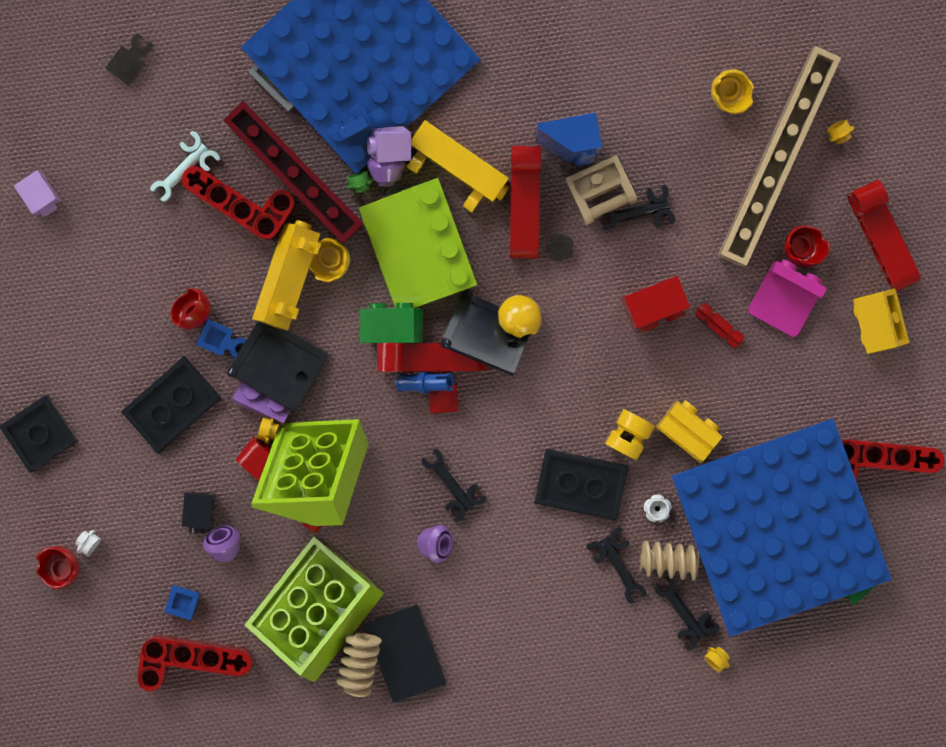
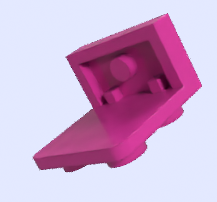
(786, 297)

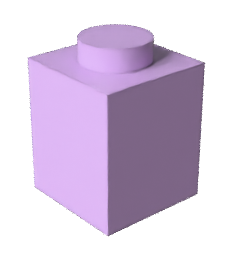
(389, 144)
(38, 194)

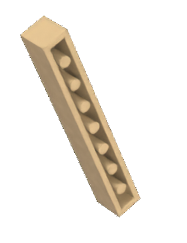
(779, 156)

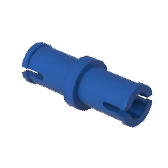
(425, 382)

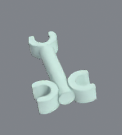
(198, 153)

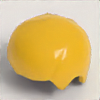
(732, 91)
(331, 260)
(520, 316)

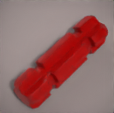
(719, 325)

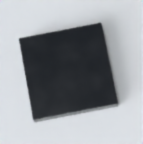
(38, 434)

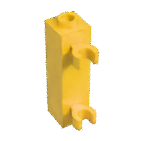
(459, 163)
(287, 275)

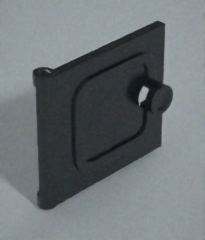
(477, 335)
(272, 361)

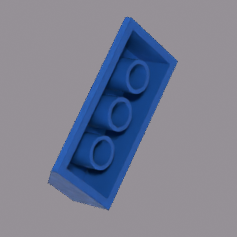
(571, 138)

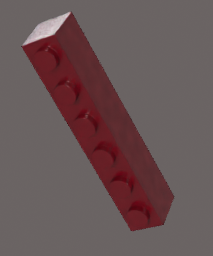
(293, 172)

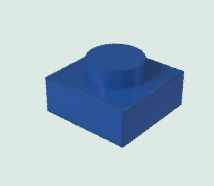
(182, 602)

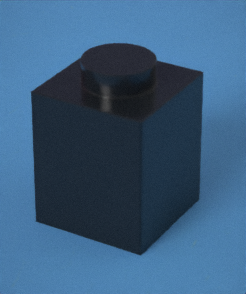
(198, 511)

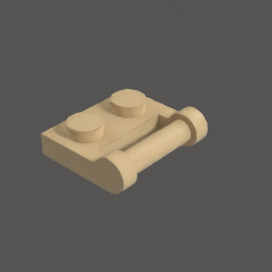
(598, 181)

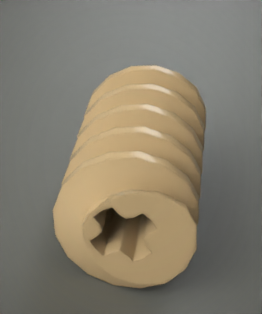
(669, 560)
(359, 663)

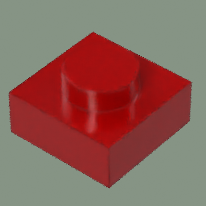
(444, 401)

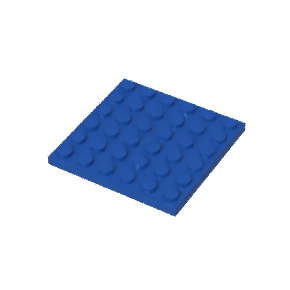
(359, 57)
(781, 527)

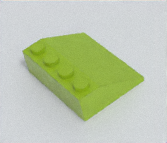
(418, 245)
(312, 471)
(314, 609)

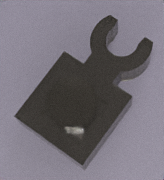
(126, 63)

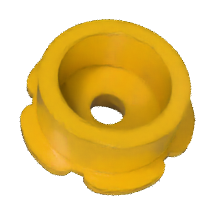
(840, 132)
(268, 430)
(717, 659)

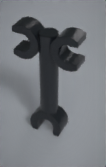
(658, 206)
(464, 501)
(608, 546)
(696, 628)

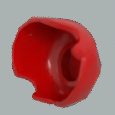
(806, 246)
(191, 309)
(57, 567)

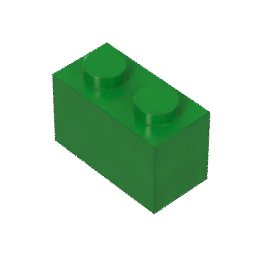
(391, 325)

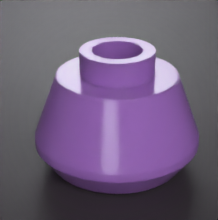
(386, 172)
(222, 543)
(435, 543)

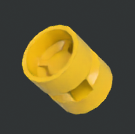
(634, 425)

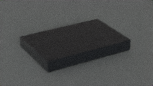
(171, 404)
(581, 484)
(406, 654)

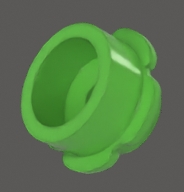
(359, 182)

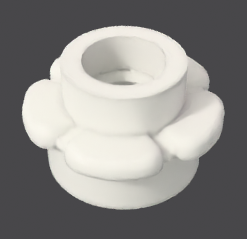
(663, 513)
(87, 542)

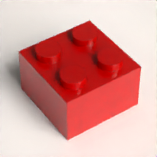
(655, 303)

